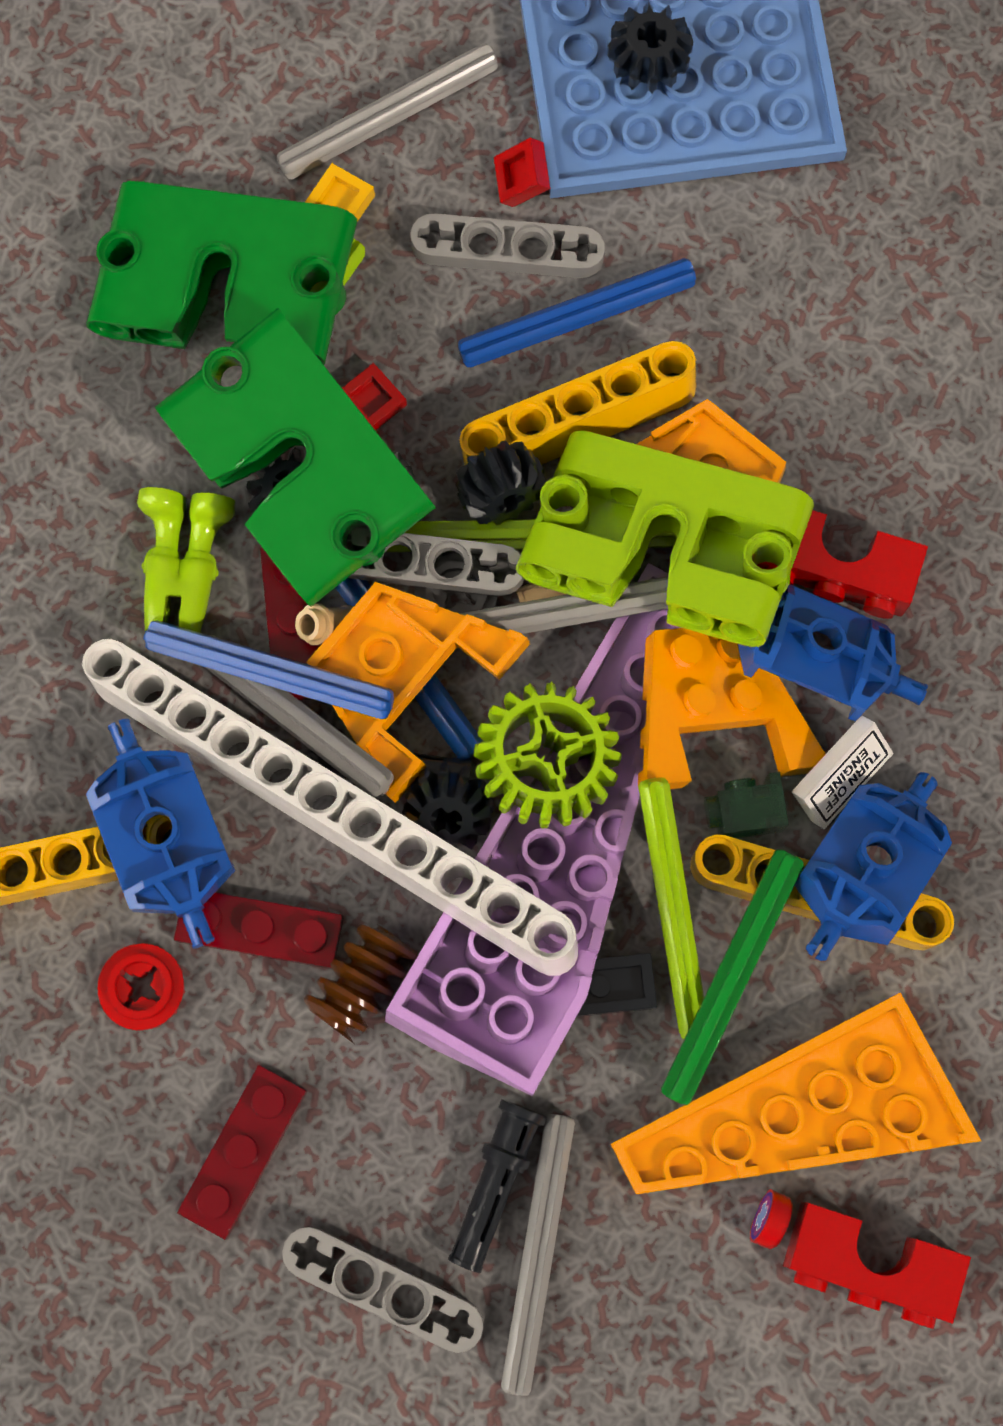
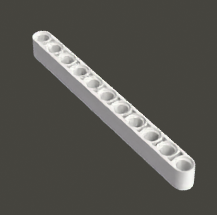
(340, 821)

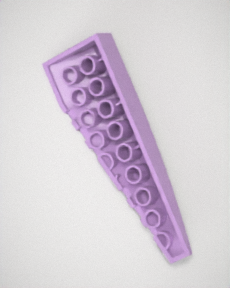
(477, 997)

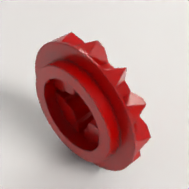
(116, 992)

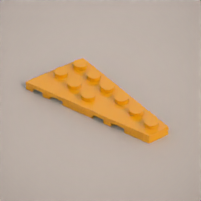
(829, 1101)

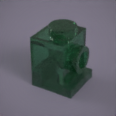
(747, 808)

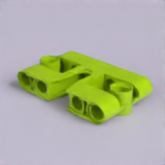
(633, 494)

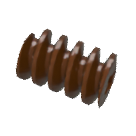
(360, 979)

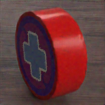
(771, 1219)

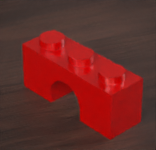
(879, 581)
(923, 1281)

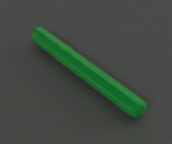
(732, 977)

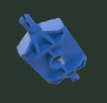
(852, 673)
(193, 860)
(852, 891)

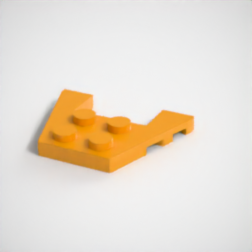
(716, 439)
(400, 646)
(699, 687)

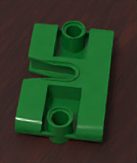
(191, 234)
(347, 470)

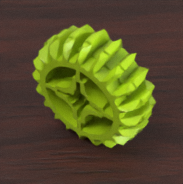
(586, 740)

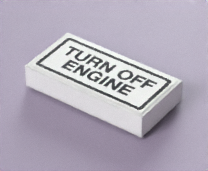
(841, 771)

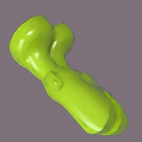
(164, 570)

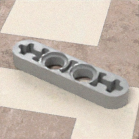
(508, 236)
(422, 568)
(379, 1296)

